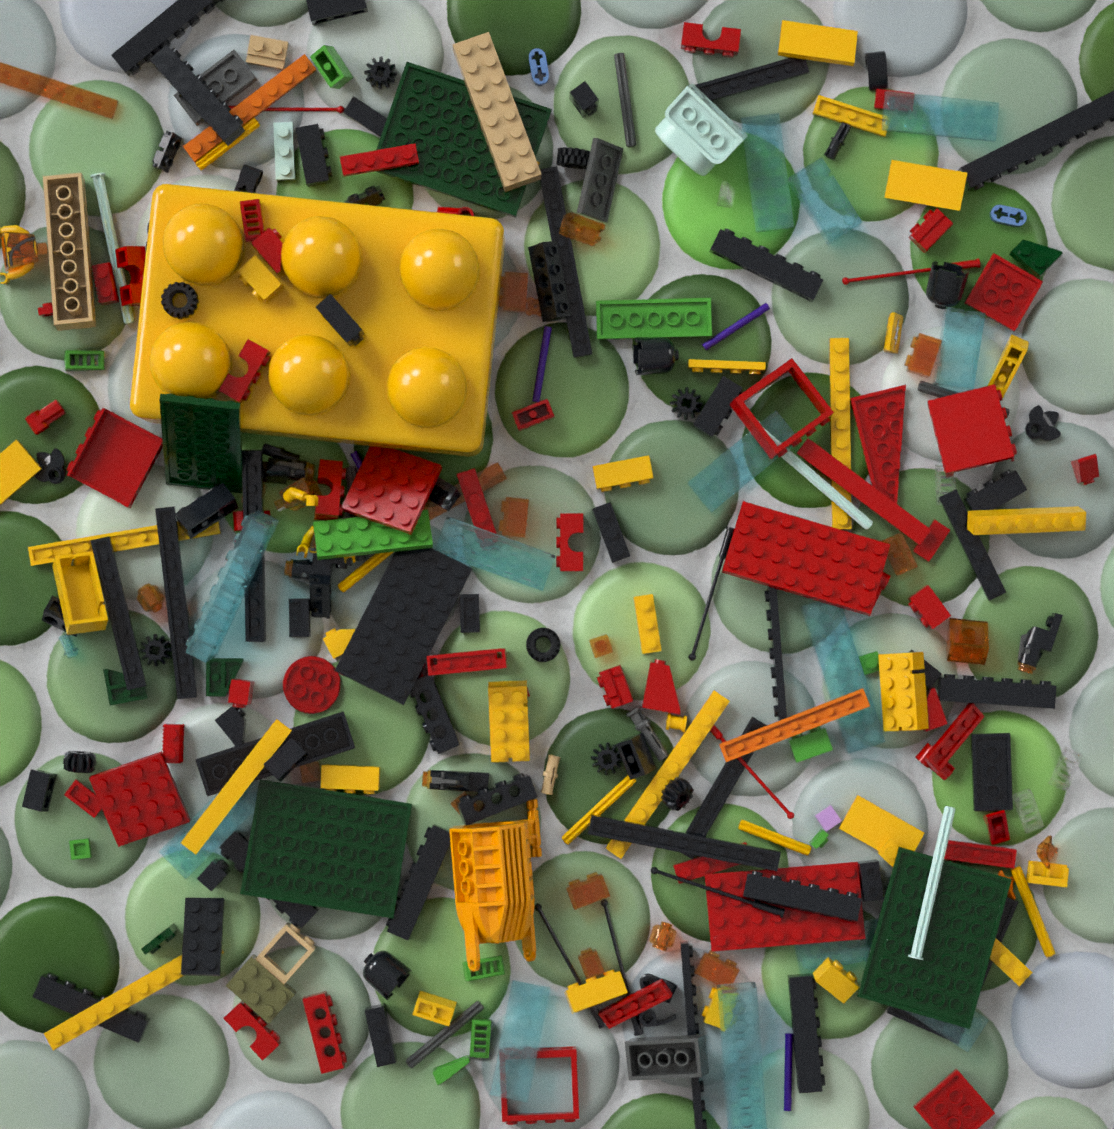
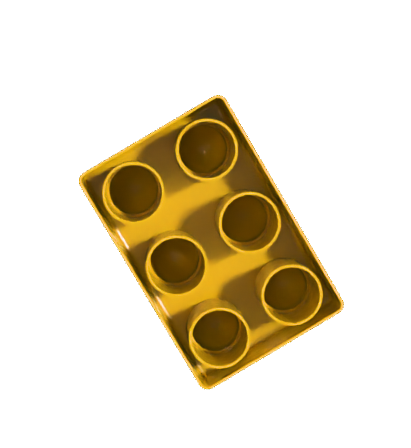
(408, 277)

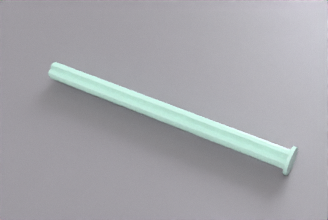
(111, 240)
(824, 487)
(932, 883)

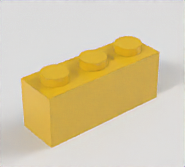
(623, 473)
(647, 623)
(350, 778)
(595, 991)

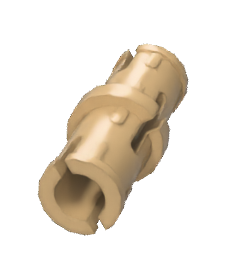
(550, 774)

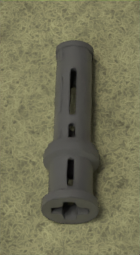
(643, 725)

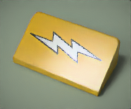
(893, 333)

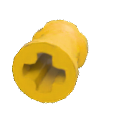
(676, 722)

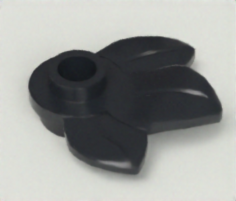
(1045, 424)
(50, 464)

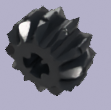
(388, 73)
(687, 397)
(157, 643)
(600, 760)
(79, 761)
(677, 793)

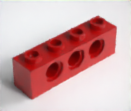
(326, 1062)

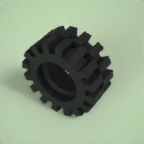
(572, 158)
(168, 295)
(543, 656)

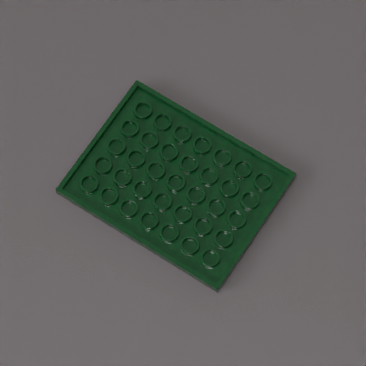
(449, 141)
(326, 848)
(956, 942)

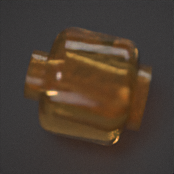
(150, 598)
(662, 936)

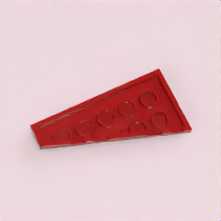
(880, 433)

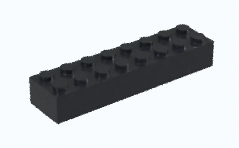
(317, 738)

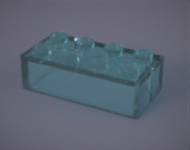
(824, 201)
(959, 349)

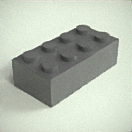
(667, 1057)

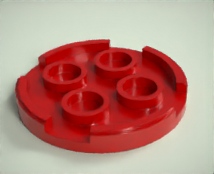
(311, 684)

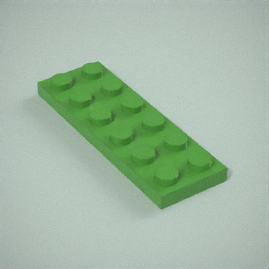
(654, 318)
(364, 537)

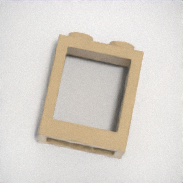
(275, 969)

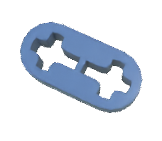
(543, 66)
(1006, 220)

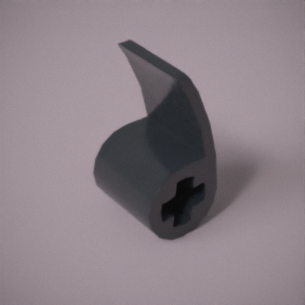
(877, 70)
(653, 1022)

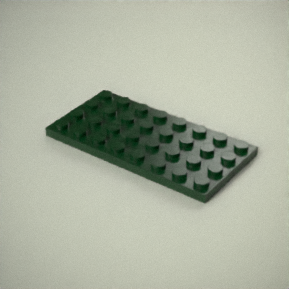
(201, 442)

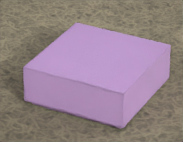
(828, 818)

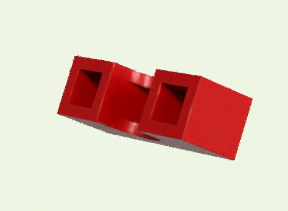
(694, 41)
(133, 260)
(238, 387)
(330, 473)
(569, 524)
(266, 1039)

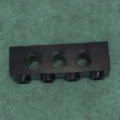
(549, 281)
(450, 739)
(525, 793)

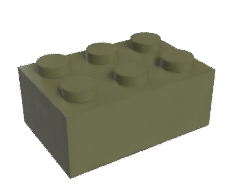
(260, 989)

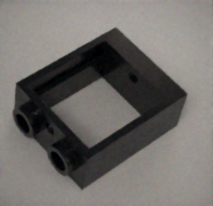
(340, 320)

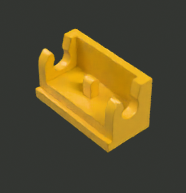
(1054, 876)
(434, 1008)

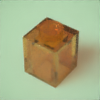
(590, 962)

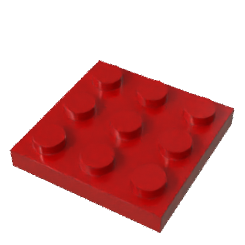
(1003, 292)
(954, 1105)

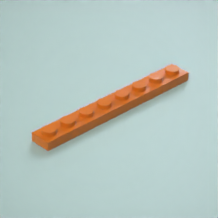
(255, 104)
(794, 725)

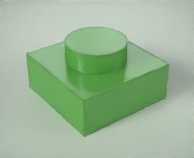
(869, 662)
(819, 839)
(80, 849)

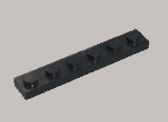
(754, 78)
(972, 545)

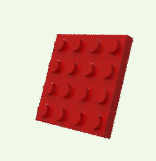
(391, 488)
(139, 799)

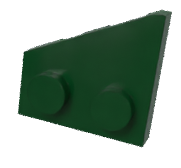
(1035, 257)
(219, 675)
(118, 691)
(167, 935)

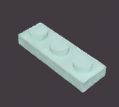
(284, 151)

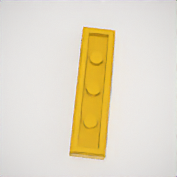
(849, 114)

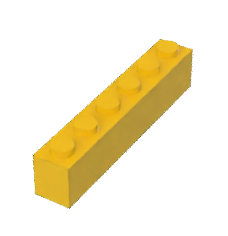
(1026, 520)

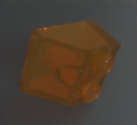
(967, 641)

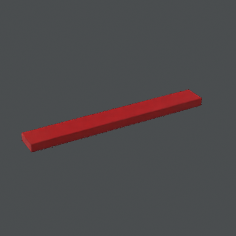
(863, 491)

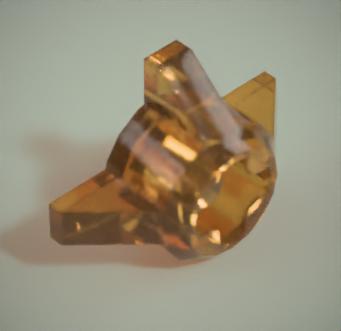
(1046, 851)

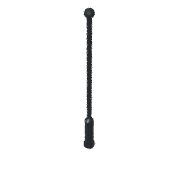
(722, 555)
(756, 904)
(594, 1010)
(635, 1020)

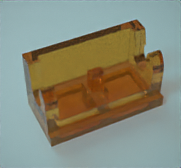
(581, 228)
(900, 554)

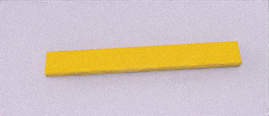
(235, 786)

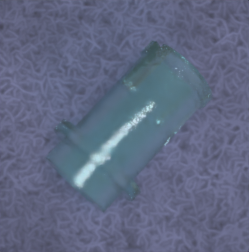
(68, 646)

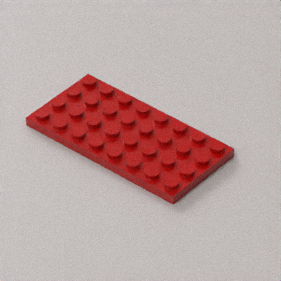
(806, 558)
(740, 926)

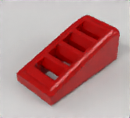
(250, 203)

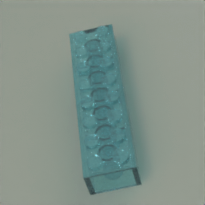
(231, 586)
(842, 672)
(741, 1056)

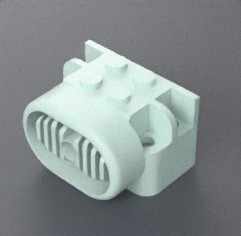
(698, 131)

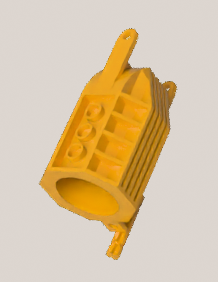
(496, 882)

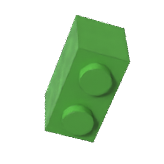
(331, 67)
(810, 744)

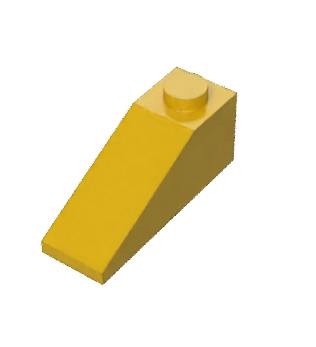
(1008, 363)
(337, 641)

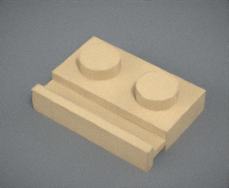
(267, 52)

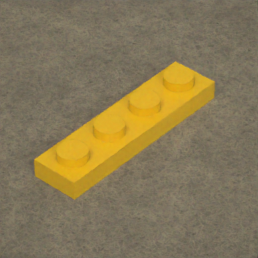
(718, 366)

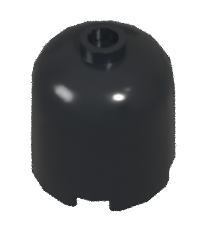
(946, 284)
(654, 355)
(385, 972)

